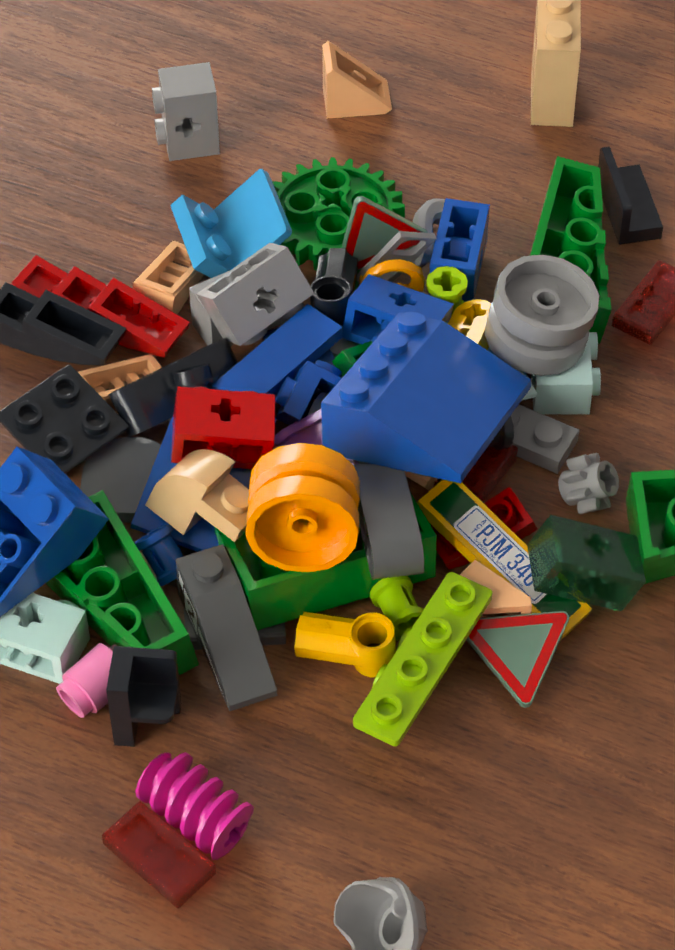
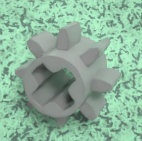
(588, 483)

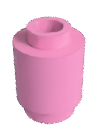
(87, 681)

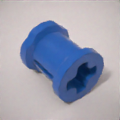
(161, 553)

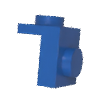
(297, 393)

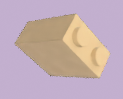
(555, 62)

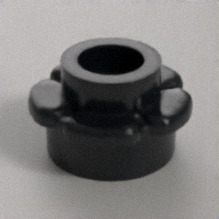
(194, 376)

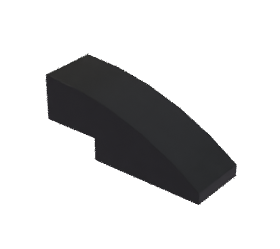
(55, 328)

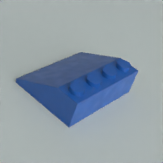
(421, 400)

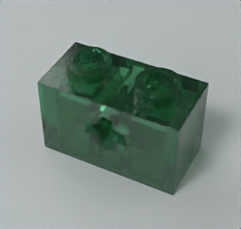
(586, 563)

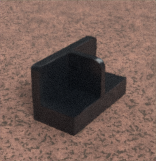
(141, 689)

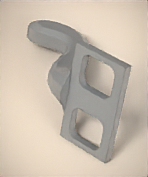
(421, 254)

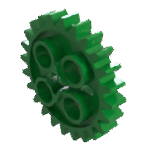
(321, 203)

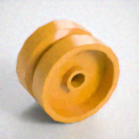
(303, 508)

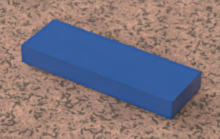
(283, 353)

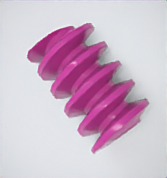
(194, 804)

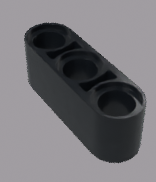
(152, 399)

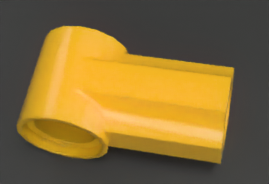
(347, 640)

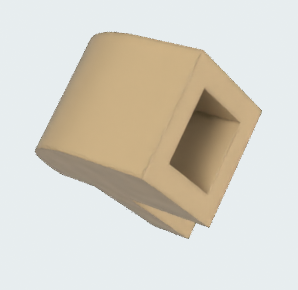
(199, 489)

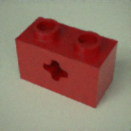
(224, 422)

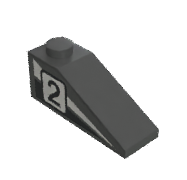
(224, 626)

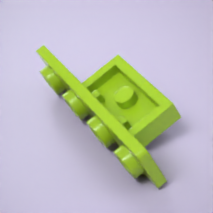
(422, 659)

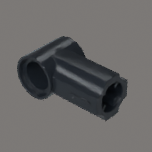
(334, 283)

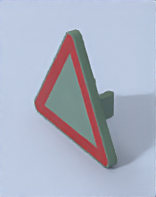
(372, 228)
(519, 649)

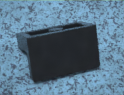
(628, 201)

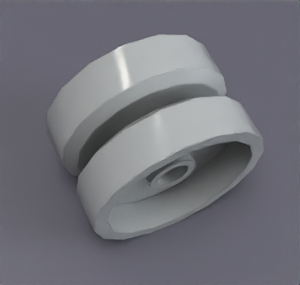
(541, 314)

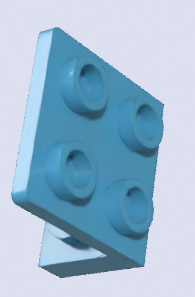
(235, 228)

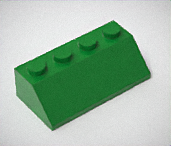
(284, 595)

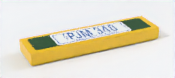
(485, 538)

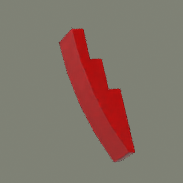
(147, 323)

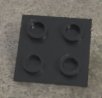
(62, 419)

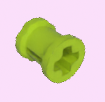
(447, 284)
(396, 602)

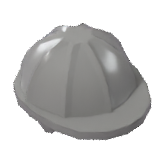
(380, 915)

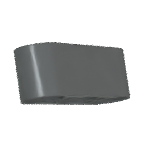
(388, 523)

